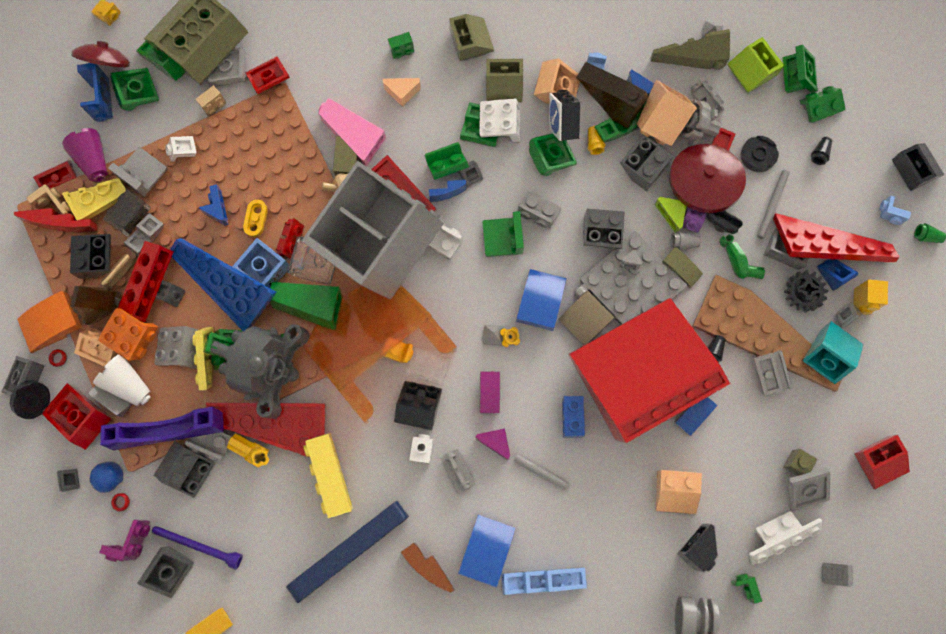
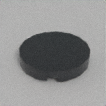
(759, 154)
(29, 399)

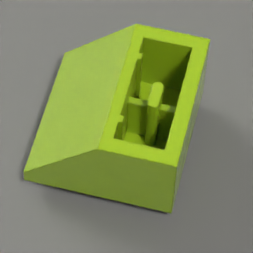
(755, 65)

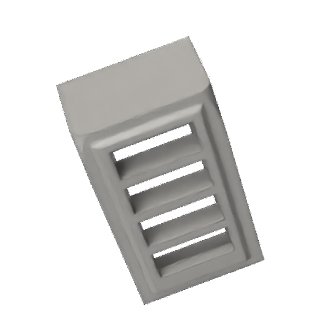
(837, 574)

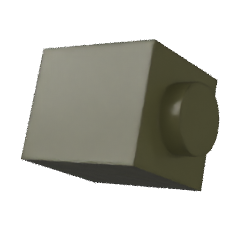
(800, 462)

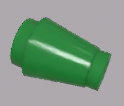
(928, 233)

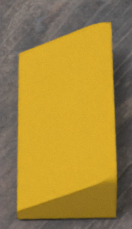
(213, 624)

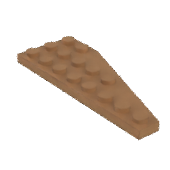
(754, 327)

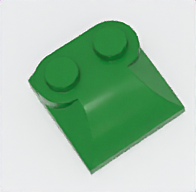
(133, 88)
(550, 154)

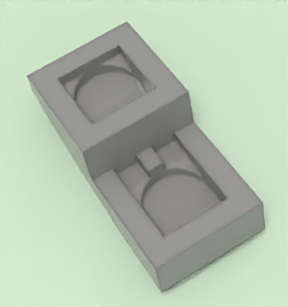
(146, 230)

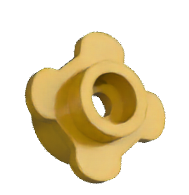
(505, 335)

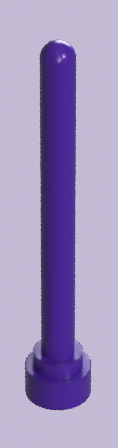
(233, 559)

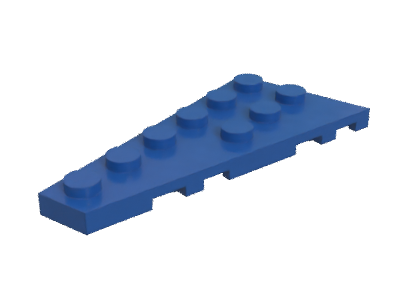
(229, 288)

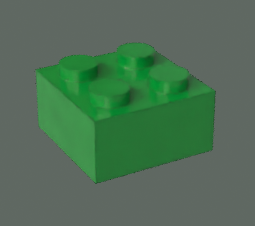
(401, 45)

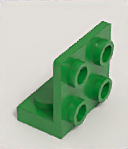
(503, 236)

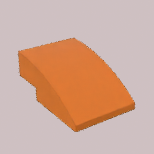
(48, 321)

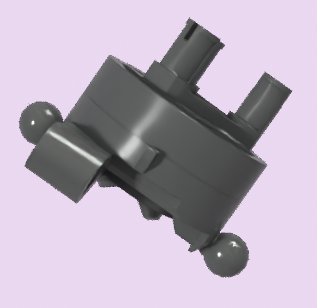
(261, 364)

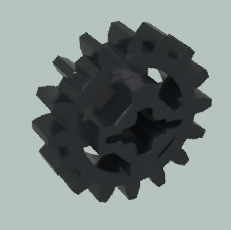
(812, 286)

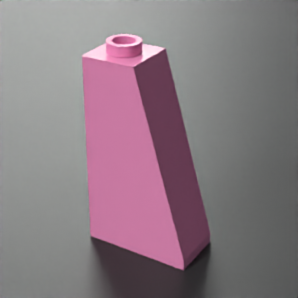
(357, 132)

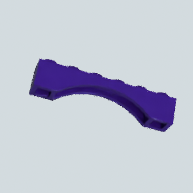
(194, 424)

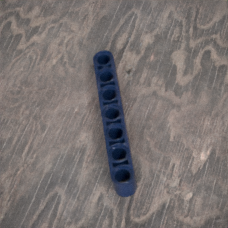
(347, 551)

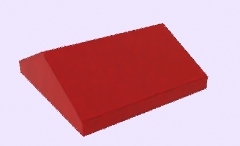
(267, 75)

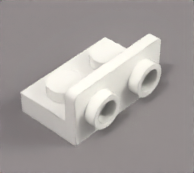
(446, 241)

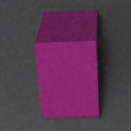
(496, 441)

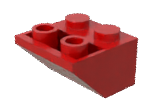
(884, 461)

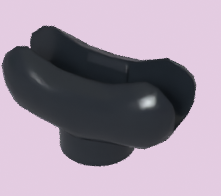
(724, 222)

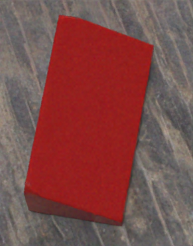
(56, 175)

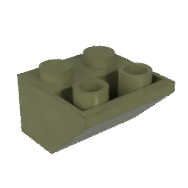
(470, 36)
(504, 79)

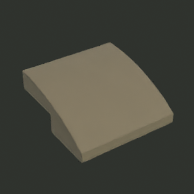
(586, 318)

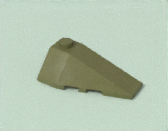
(703, 53)

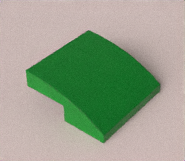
(471, 127)

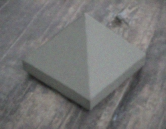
(711, 27)
(492, 335)

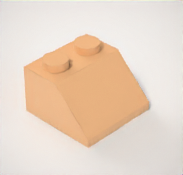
(555, 76)
(678, 491)

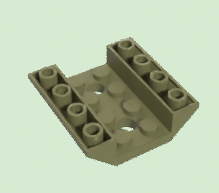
(206, 40)

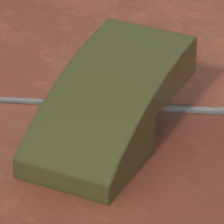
(683, 267)

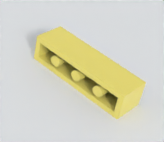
(329, 475)

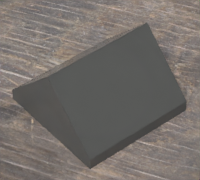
(778, 252)
(22, 371)
(166, 571)

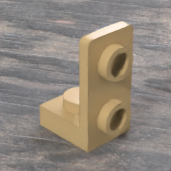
(44, 195)

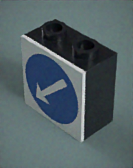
(564, 115)

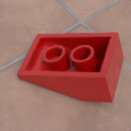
(76, 416)

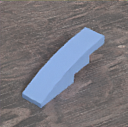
(543, 581)

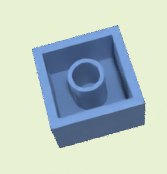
(262, 263)

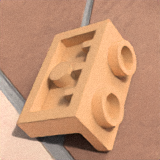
(91, 349)

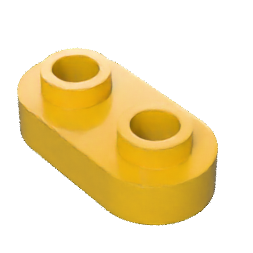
(255, 219)

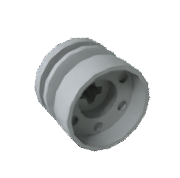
(696, 619)

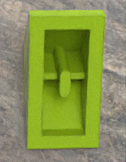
(672, 211)

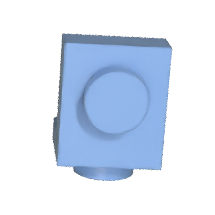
(893, 214)

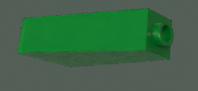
(309, 302)

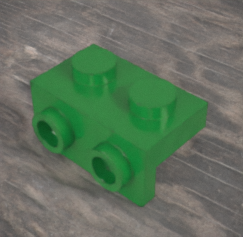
(824, 104)

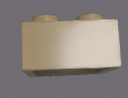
(211, 101)

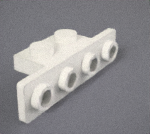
(781, 534)

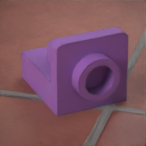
(693, 220)

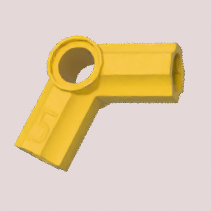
(252, 452)

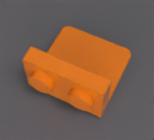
(127, 335)

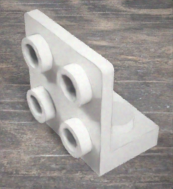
(500, 118)

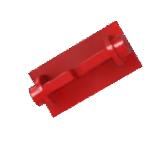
(291, 230)

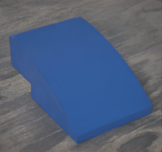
(541, 300)
(487, 551)

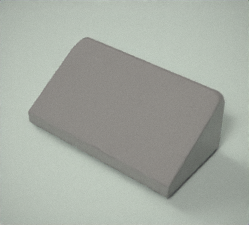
(110, 401)

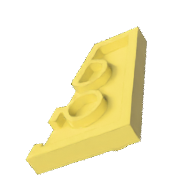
(94, 200)
(201, 359)

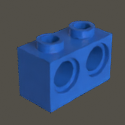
(573, 416)

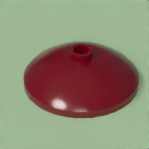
(101, 55)

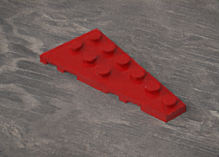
(288, 431)

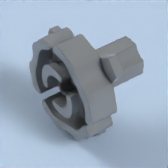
(701, 123)

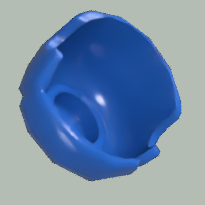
(106, 476)

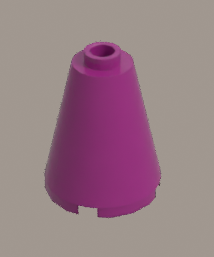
(87, 152)

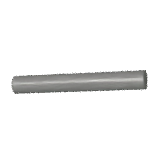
(542, 472)

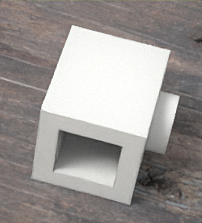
(421, 449)

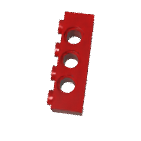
(145, 280)

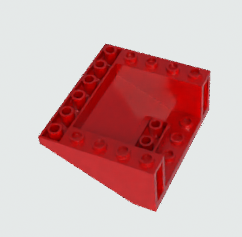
(648, 371)

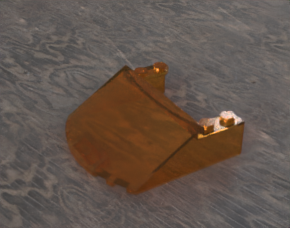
(364, 334)

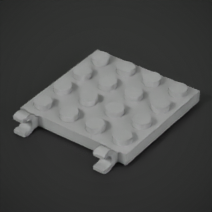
(627, 290)

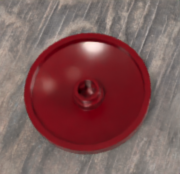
(707, 178)

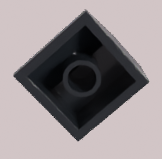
(701, 549)

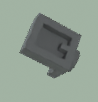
(170, 293)

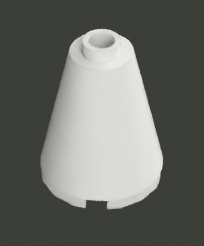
(123, 381)

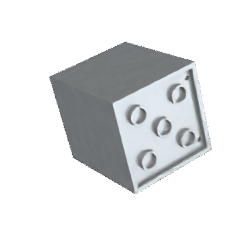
(373, 231)

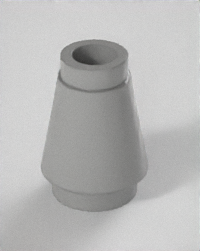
(684, 240)

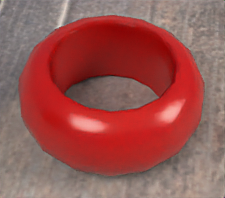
(53, 353)
(114, 499)

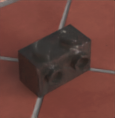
(126, 213)

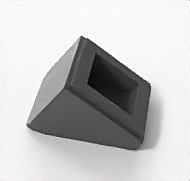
(471, 174)

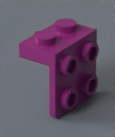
(133, 544)

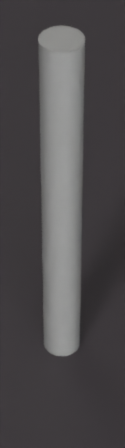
(773, 204)

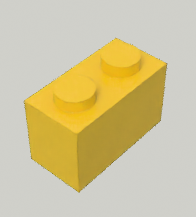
(871, 296)

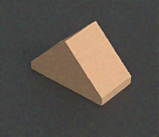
(402, 88)

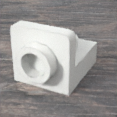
(180, 147)

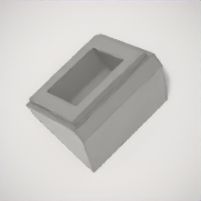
(631, 261)
(848, 314)

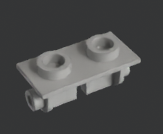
(703, 91)
(457, 471)

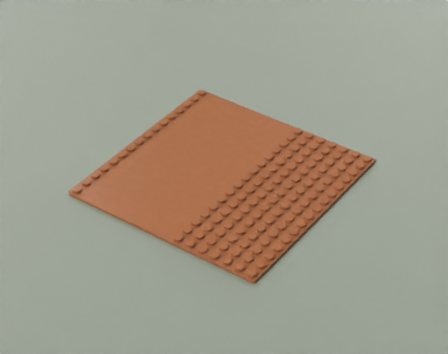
(252, 154)

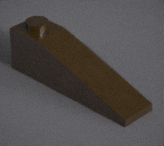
(615, 95)
(94, 303)

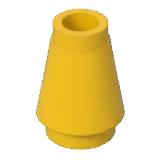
(595, 143)

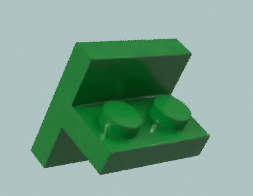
(800, 71)

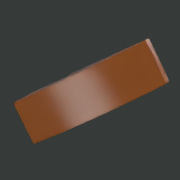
(427, 567)

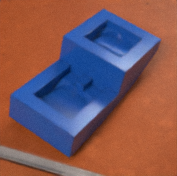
(454, 188)
(696, 415)

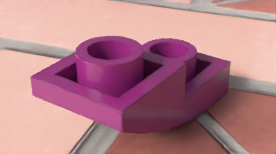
(489, 392)

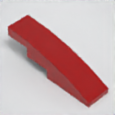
(53, 220)

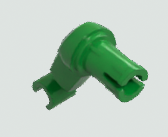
(739, 260)

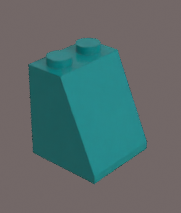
(834, 353)

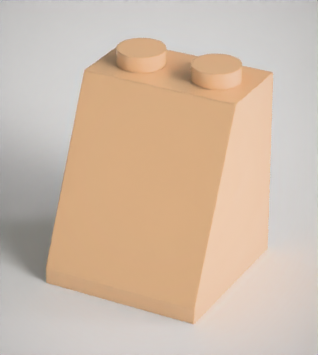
(665, 114)

